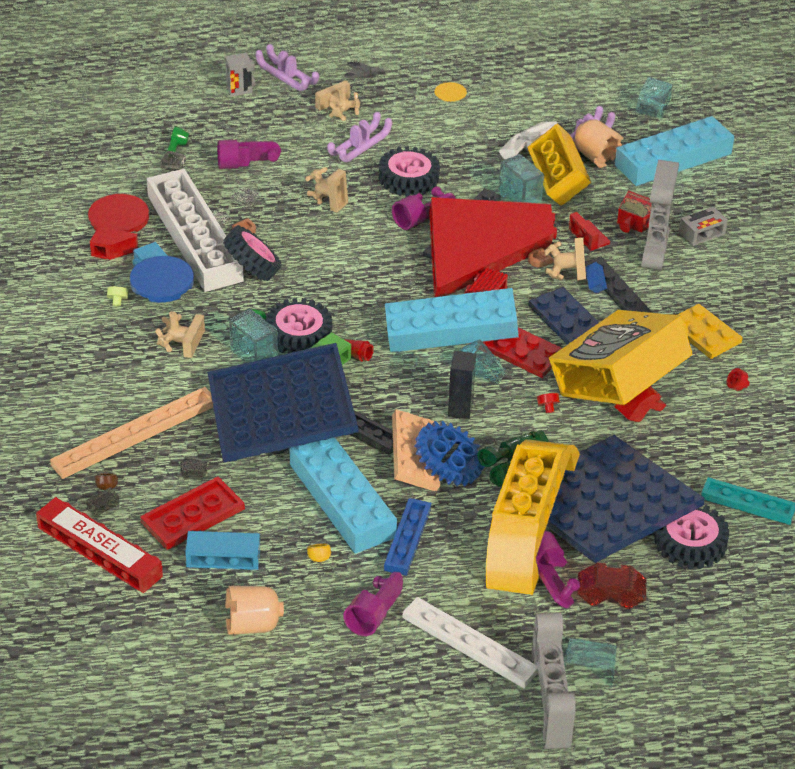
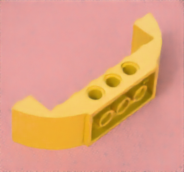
(524, 513)

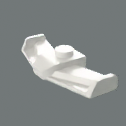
(524, 139)

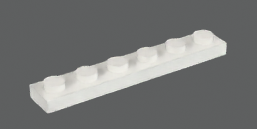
(470, 642)

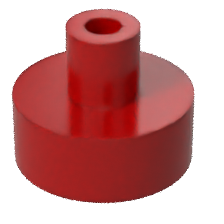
(737, 379)
(548, 400)

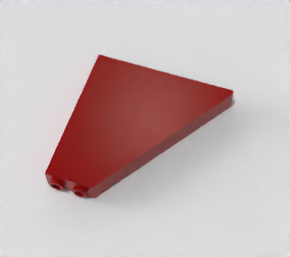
(483, 234)

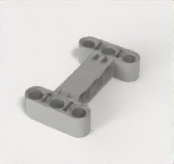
(661, 201)
(557, 702)

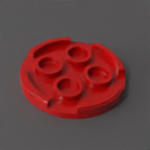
(119, 212)

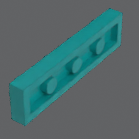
(748, 501)

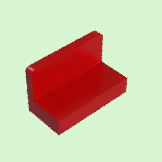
(591, 235)

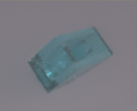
(487, 365)

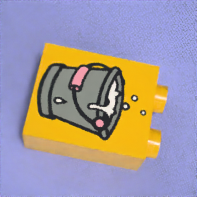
(621, 356)

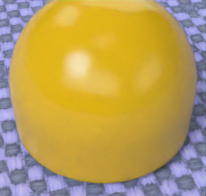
(319, 552)

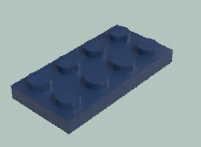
(563, 314)

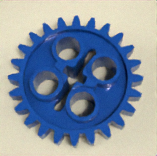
(436, 441)

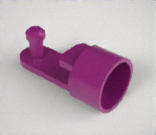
(234, 153)
(412, 212)
(548, 557)
(369, 610)

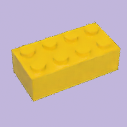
(560, 163)

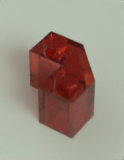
(602, 582)

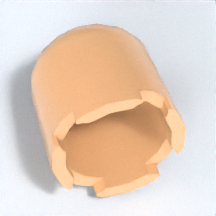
(597, 142)
(252, 609)

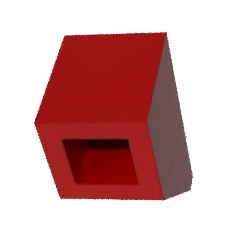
(112, 243)

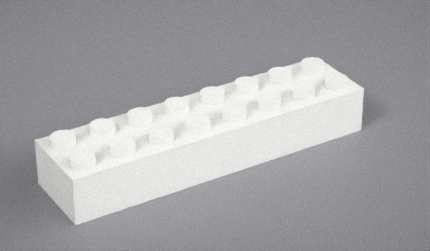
(194, 229)

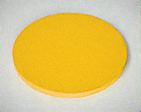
(450, 91)

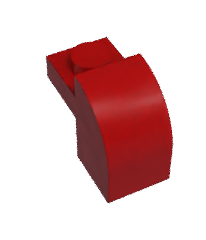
(639, 406)

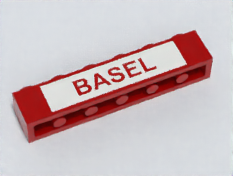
(100, 544)

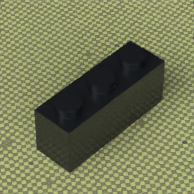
(461, 384)

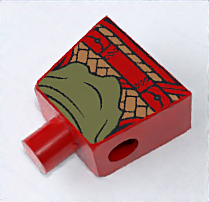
(634, 212)

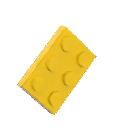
(709, 332)

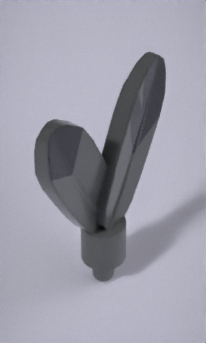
(362, 70)

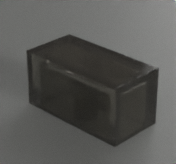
(102, 502)

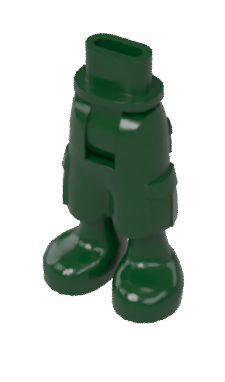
(489, 455)

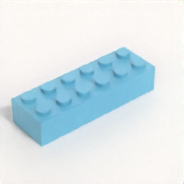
(686, 144)
(451, 320)
(344, 494)

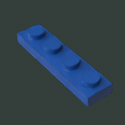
(407, 536)

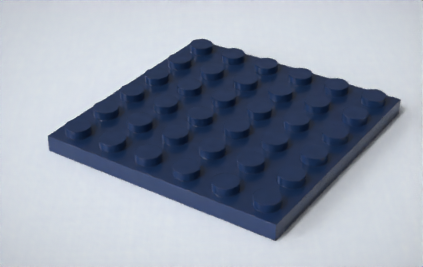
(281, 402)
(616, 499)

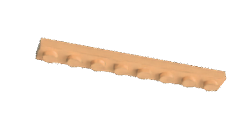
(132, 433)

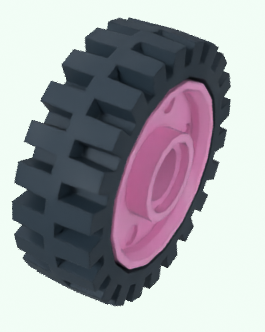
(252, 253)

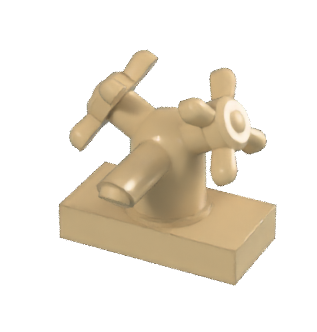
(337, 99)
(333, 187)
(567, 260)
(189, 336)

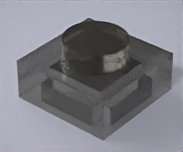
(173, 161)

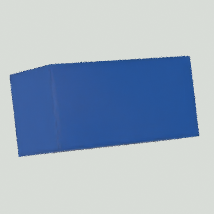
(595, 277)

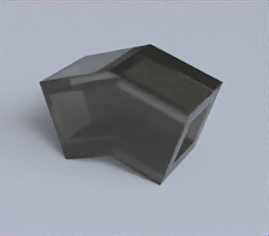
(193, 469)

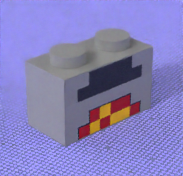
(239, 74)
(703, 226)

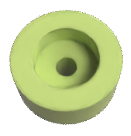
(117, 294)

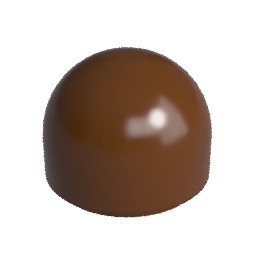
(106, 480)

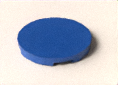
(161, 278)

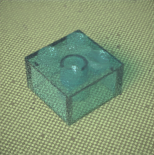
(520, 180)
(252, 337)

